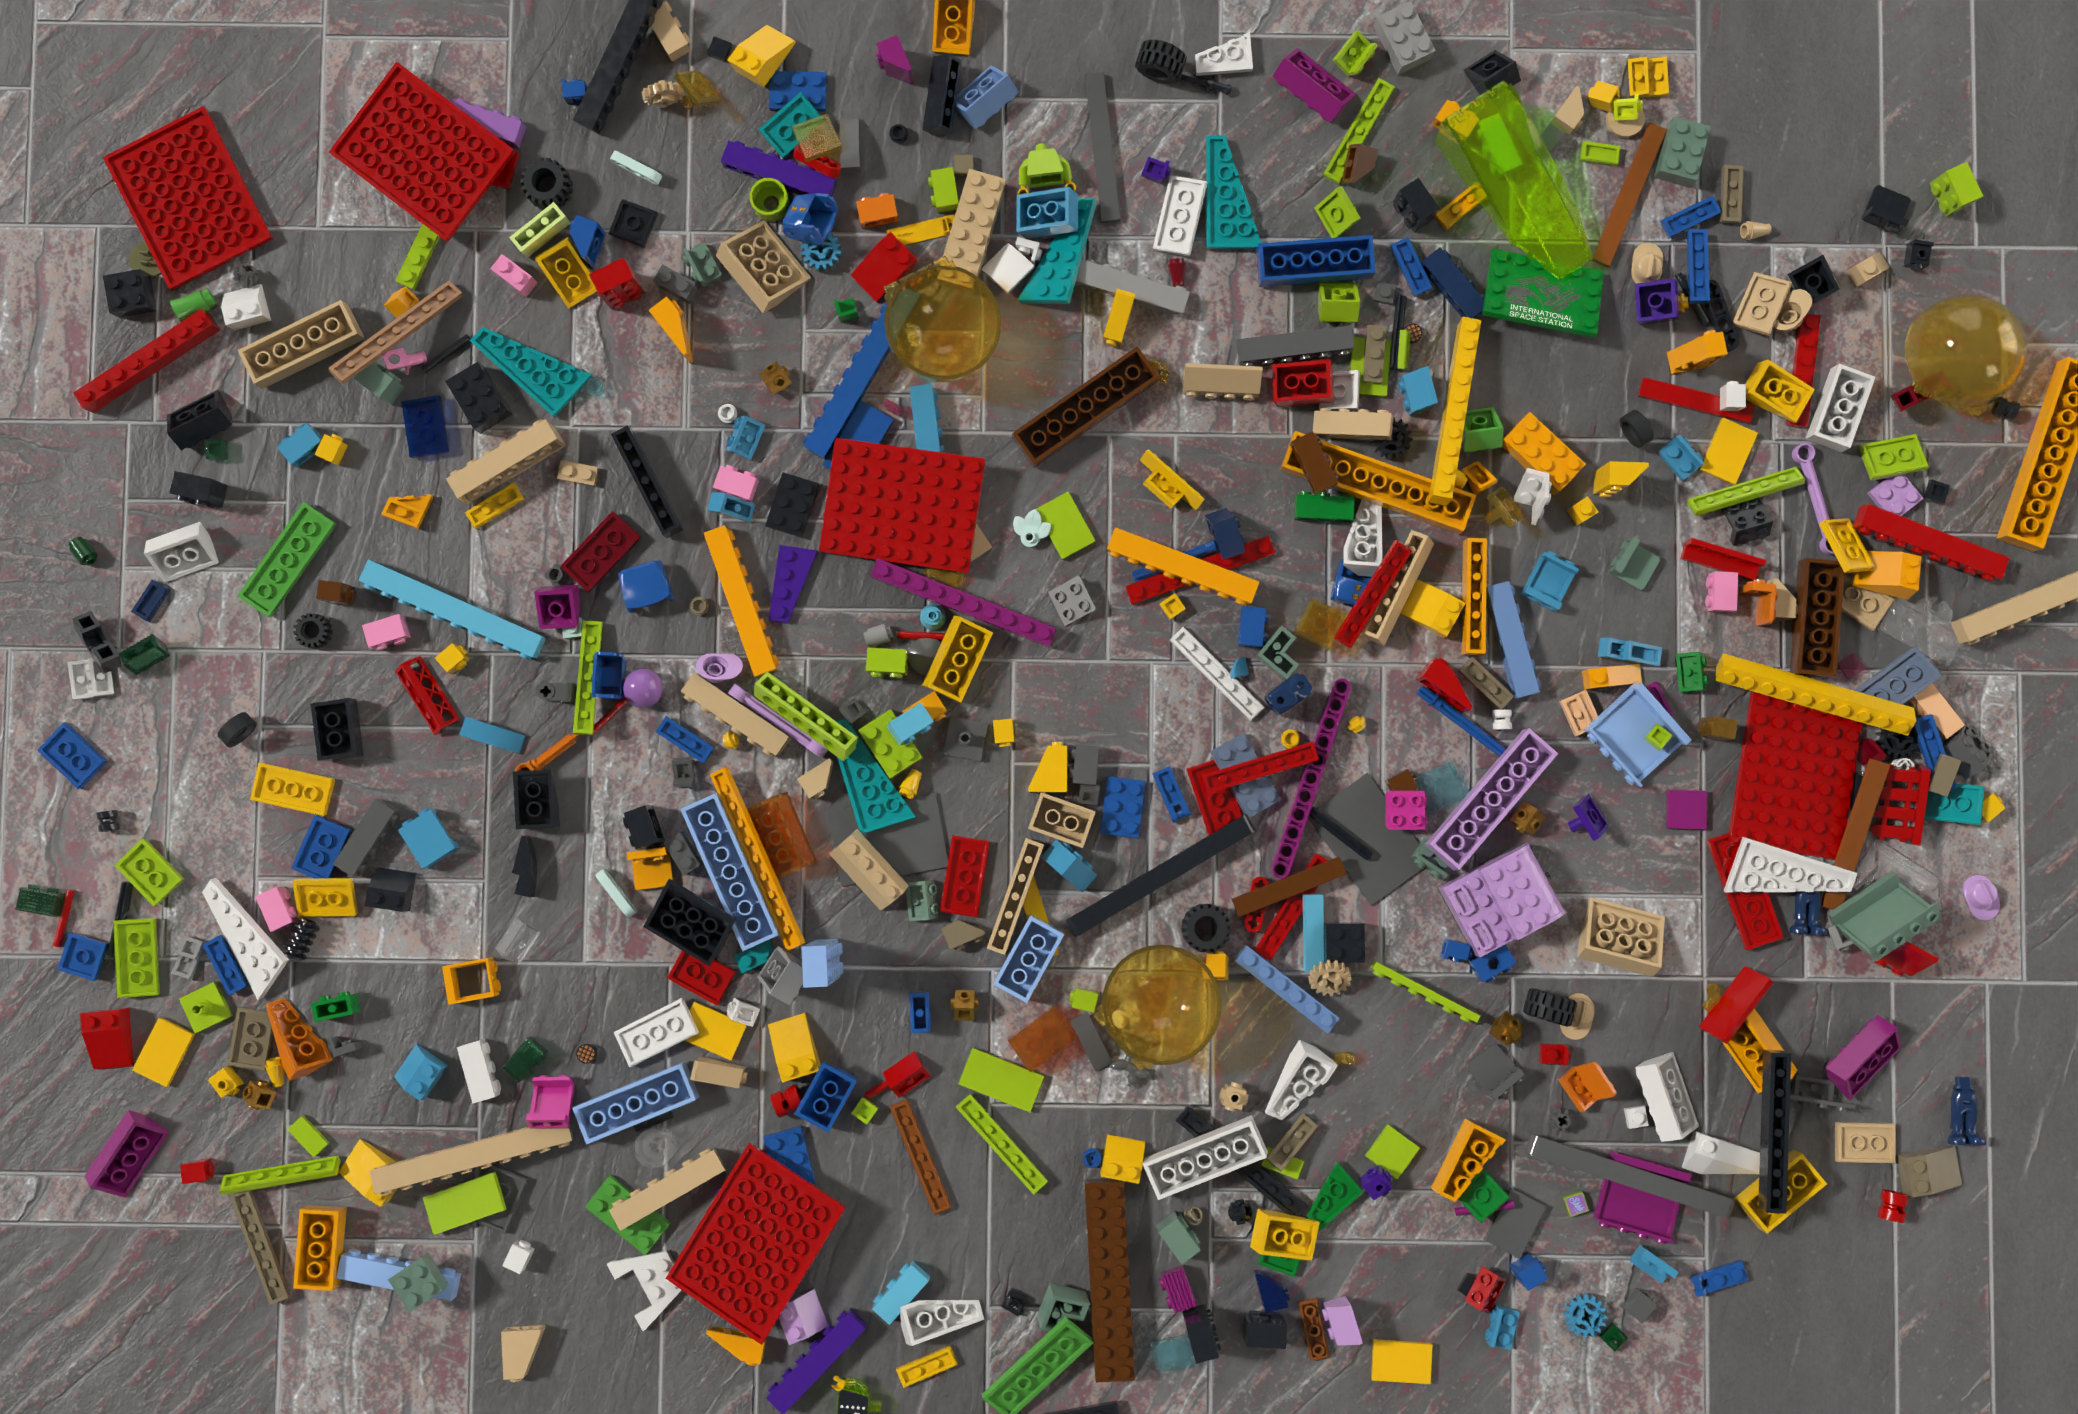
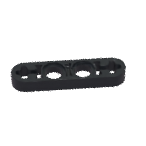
(1724, 314)

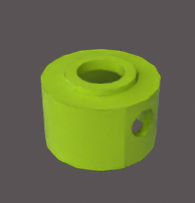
(769, 188)

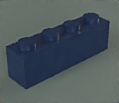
(1453, 284)

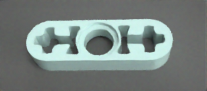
(635, 167)
(616, 893)

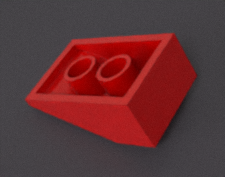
(883, 266)
(1442, 680)
(1907, 960)
(108, 1037)

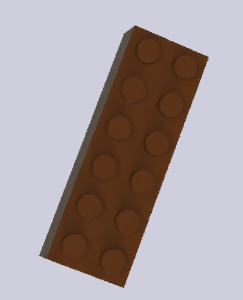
(1818, 618)

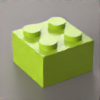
(1956, 189)
(887, 662)

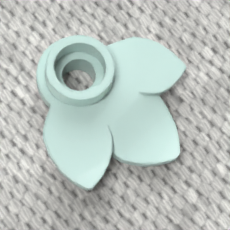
(1031, 525)

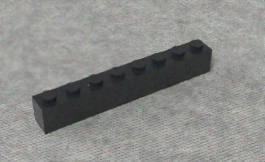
(616, 63)
(1774, 1131)

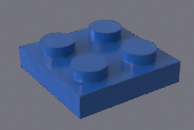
(83, 956)

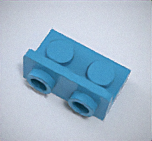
(745, 437)
(1680, 457)
(1652, 1264)
(1502, 1327)

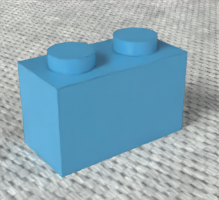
(300, 445)

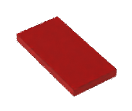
(1216, 807)
(964, 876)
(1736, 1004)

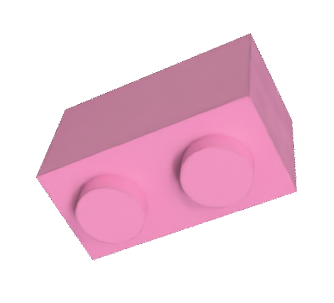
(513, 275)
(736, 483)
(1722, 592)
(386, 631)
(277, 908)

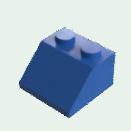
(588, 238)

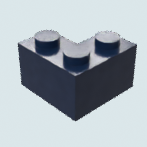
(1224, 529)

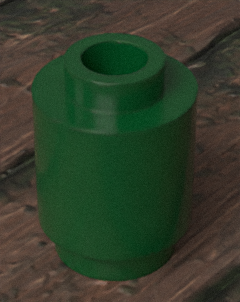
(82, 551)

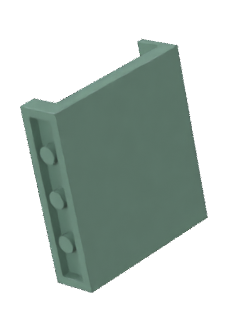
(1883, 916)

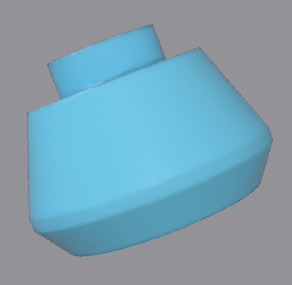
(933, 623)

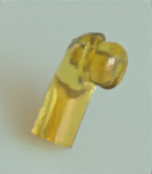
(1162, 370)
(1713, 995)
(1343, 1058)

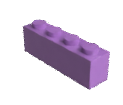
(505, 128)

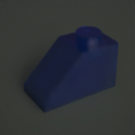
(1272, 1293)

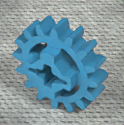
(828, 249)
(1593, 1313)

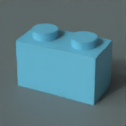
(910, 724)

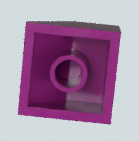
(894, 60)
(558, 606)

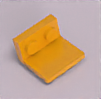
(651, 868)

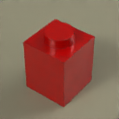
(197, 1171)

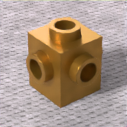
(775, 377)
(1527, 819)
(964, 1005)
(1507, 1029)
(259, 1094)

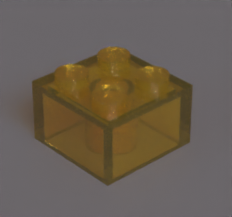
(1319, 624)

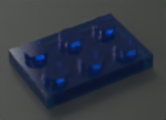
(425, 426)

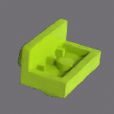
(1354, 54)

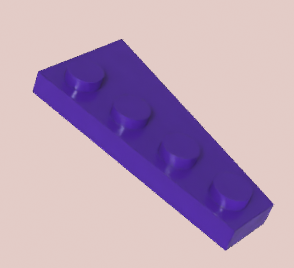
(789, 580)

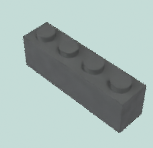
(367, 837)

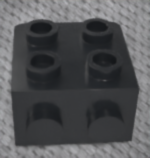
(1887, 209)
(1748, 521)

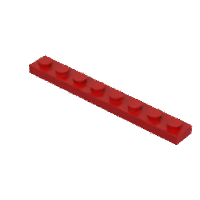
(1160, 584)

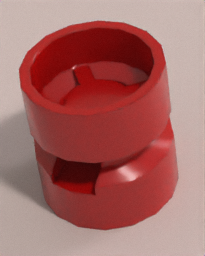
(793, 1098)
(1893, 1206)

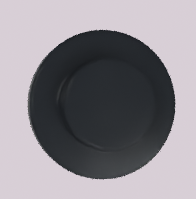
(898, 133)

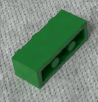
(1324, 507)

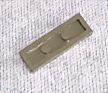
(1731, 194)
(1374, 354)
(1486, 683)
(1291, 1142)

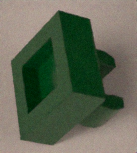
(1613, 1336)

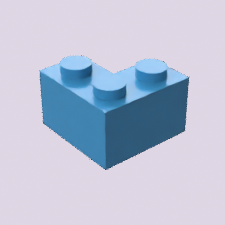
(1069, 865)

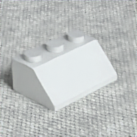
(181, 552)

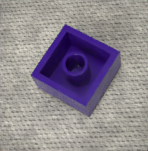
(1657, 301)

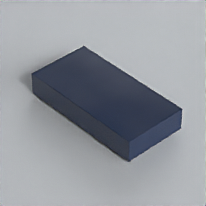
(150, 600)

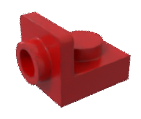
(1554, 1054)

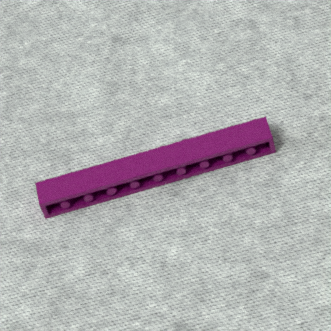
(963, 603)

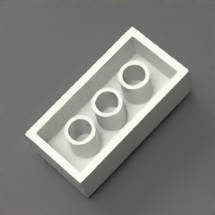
(1840, 408)

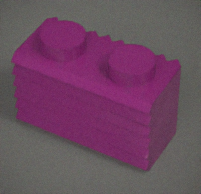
(1178, 1289)

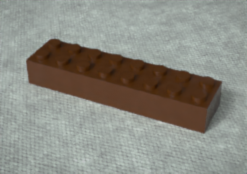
(1085, 407)

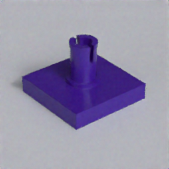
(1588, 817)

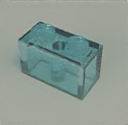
(1172, 1352)

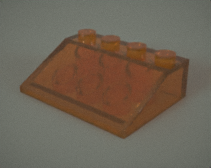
(782, 835)

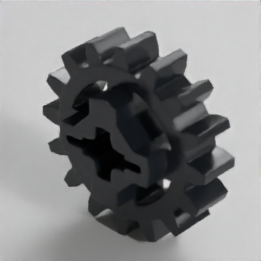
(1396, 444)
(1893, 745)

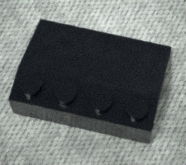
(690, 922)

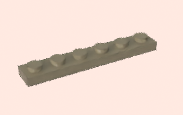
(260, 1246)

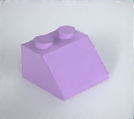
(802, 1317)
(1342, 1322)

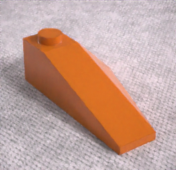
(296, 1043)

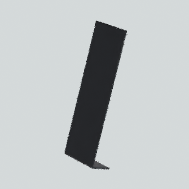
(654, 1121)

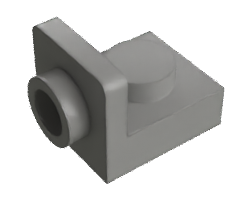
(1834, 940)

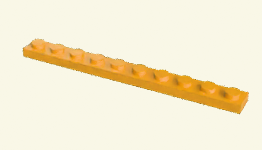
(757, 858)

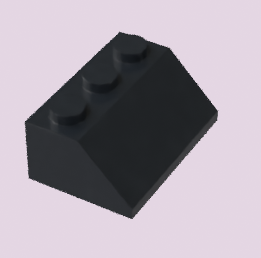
(198, 420)

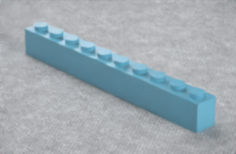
(452, 609)

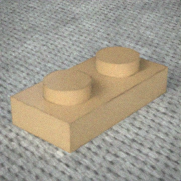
(578, 473)

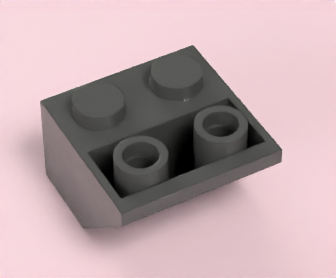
(1968, 748)

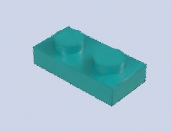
(754, 956)

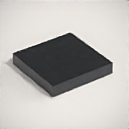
(633, 223)

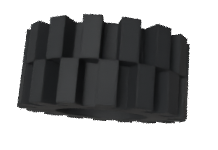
(323, 635)

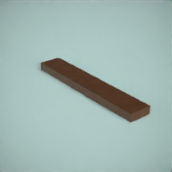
(1289, 886)

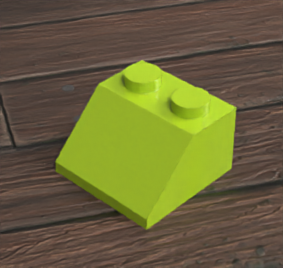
(1338, 302)

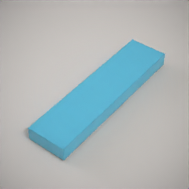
(1313, 931)

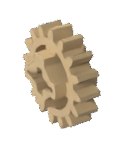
(662, 93)
(1329, 978)

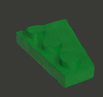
(1334, 1196)

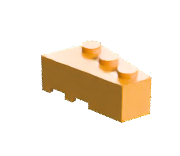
(1698, 353)

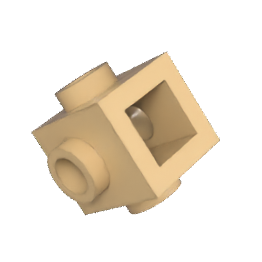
(1230, 1090)

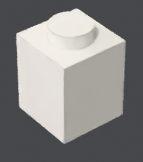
(1733, 396)
(518, 1256)

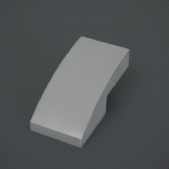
(188, 958)

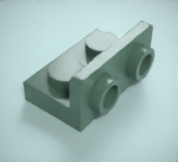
(703, 264)
(1426, 858)
(922, 900)

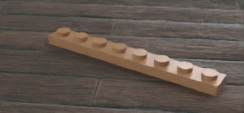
(395, 332)

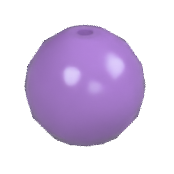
(643, 688)

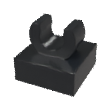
(1014, 1302)

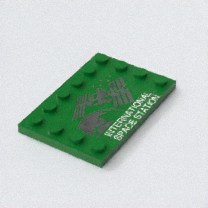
(1528, 294)

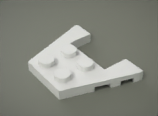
(651, 1273)

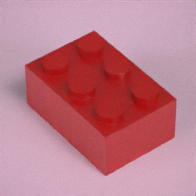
(617, 284)
(1303, 383)

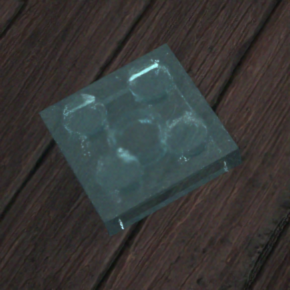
(1441, 785)

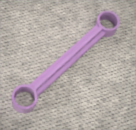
(1814, 489)
(777, 720)

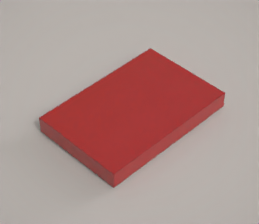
(700, 978)

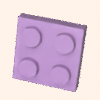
(1895, 495)

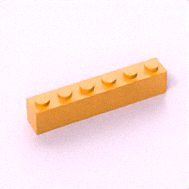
(1474, 596)

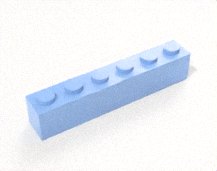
(376, 1271)

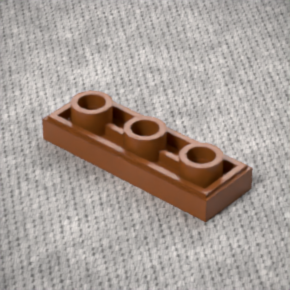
(1311, 1318)

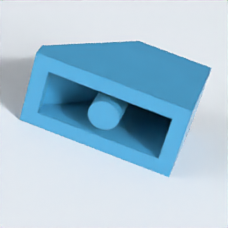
(731, 506)

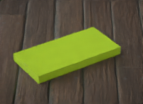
(136, 957)
(1001, 1079)
(464, 1203)

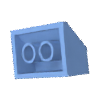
(985, 96)

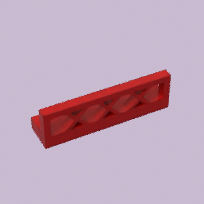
(1721, 558)
(421, 698)

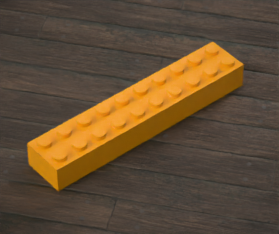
(2045, 463)
(1388, 487)

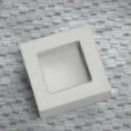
(1636, 1117)

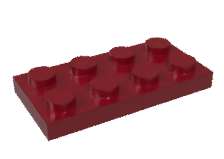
(600, 551)

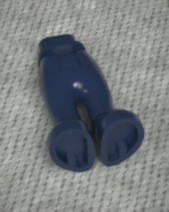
(1814, 901)
(1964, 1102)

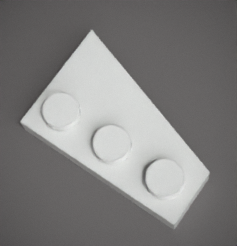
(1227, 58)

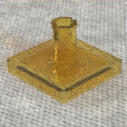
(697, 89)
(816, 137)
(1503, 508)

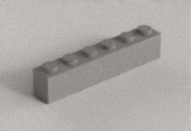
(1147, 293)

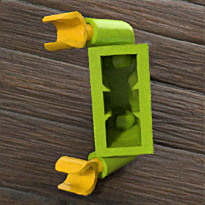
(1044, 168)

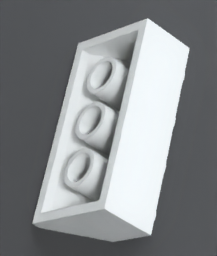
(1667, 1097)

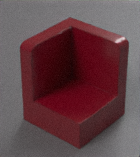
(1869, 749)

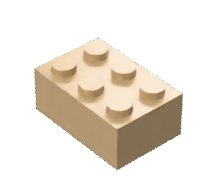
(1061, 820)

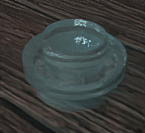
(595, 386)

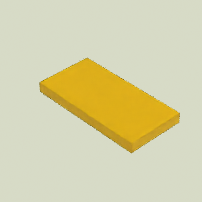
(292, 789)

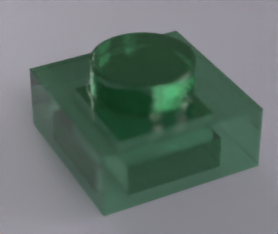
(216, 450)

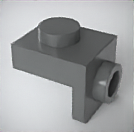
(683, 772)

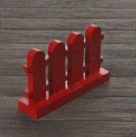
(1905, 813)

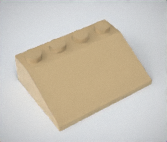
(762, 266)
(1622, 937)

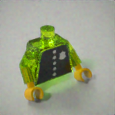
(854, 1397)

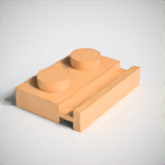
(1579, 711)

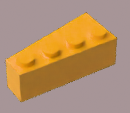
(1465, 1159)

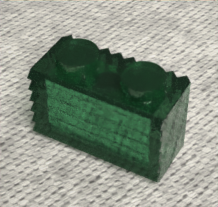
(144, 654)
(40, 901)
(525, 1059)

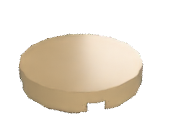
(1624, 128)

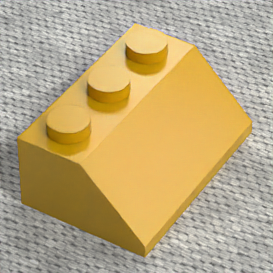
(1616, 476)

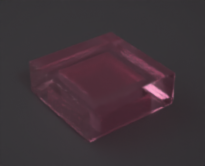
(892, 407)
(1850, 666)

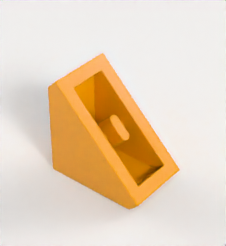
(1479, 477)

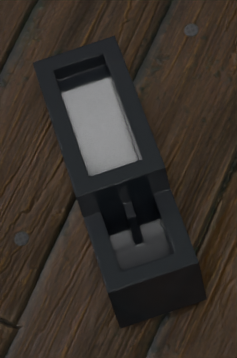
(526, 867)

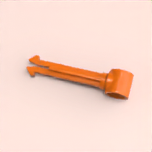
(550, 754)

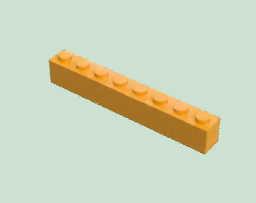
(1182, 566)
(740, 601)

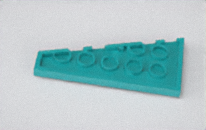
(1227, 208)
(1058, 269)
(539, 375)
(870, 791)

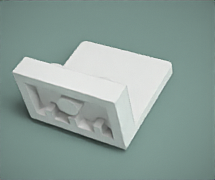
(1534, 492)

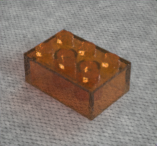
(1042, 1038)

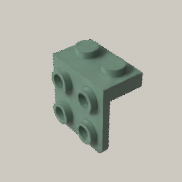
(1634, 564)

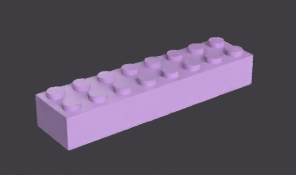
(1491, 799)

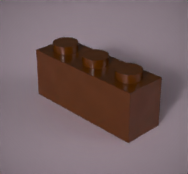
(1314, 463)

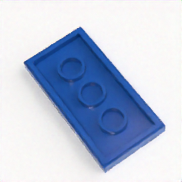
(864, 425)

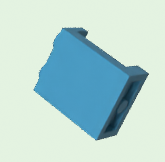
(1549, 581)
(427, 838)

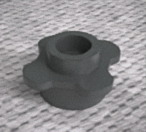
(550, 574)

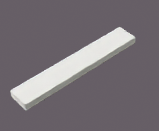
(1216, 674)

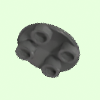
(922, 654)

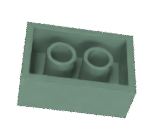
(1682, 152)

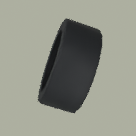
(1636, 428)
(236, 729)

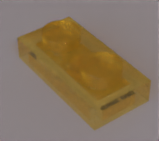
(946, 577)

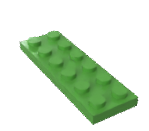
(287, 560)
(1037, 1368)

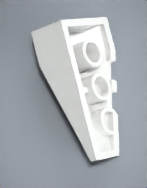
(1364, 543)
(1302, 1073)
(1717, 1156)
(933, 1318)

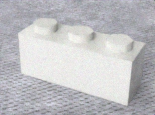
(479, 1070)

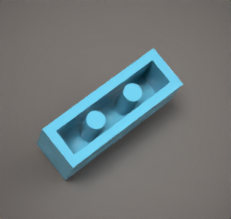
(900, 1291)

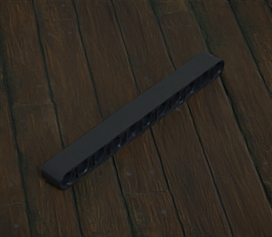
(1160, 875)

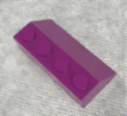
(1313, 85)
(1864, 1056)
(126, 1154)

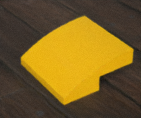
(1648, 77)

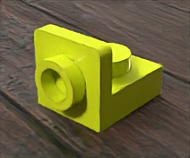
(1627, 108)

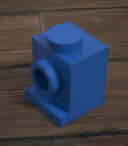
(574, 91)
(1456, 951)

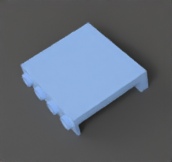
(1622, 732)

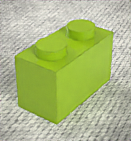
(944, 188)

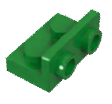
(1691, 671)

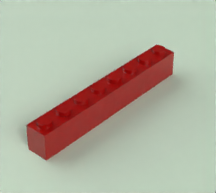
(146, 361)
(1930, 542)

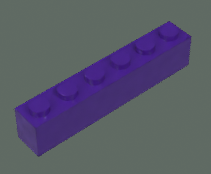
(761, 165)
(816, 1361)

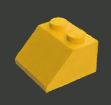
(1122, 1159)

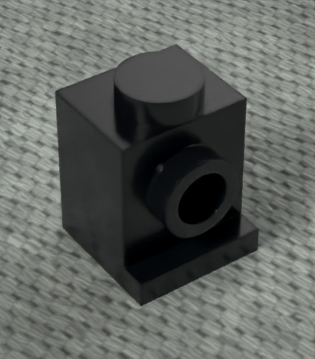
(1912, 256)

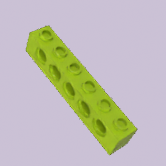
(805, 716)

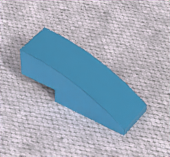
(1629, 651)
(492, 735)

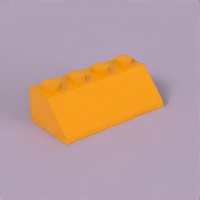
(1748, 1046)

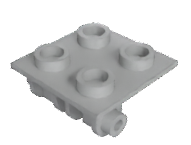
(1072, 600)

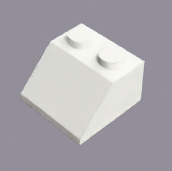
(245, 308)

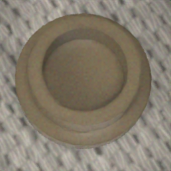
(699, 606)
(1193, 1215)

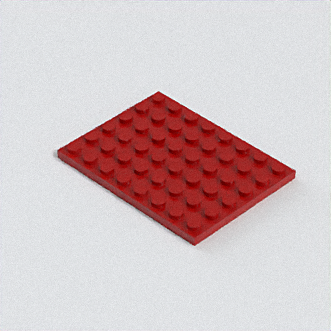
(422, 151)
(187, 198)
(902, 505)
(1794, 777)
(755, 1243)

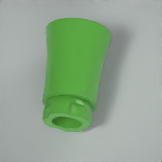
(190, 304)

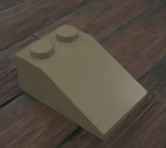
(1929, 1171)

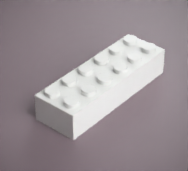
(1205, 1157)

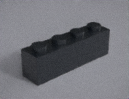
(942, 94)

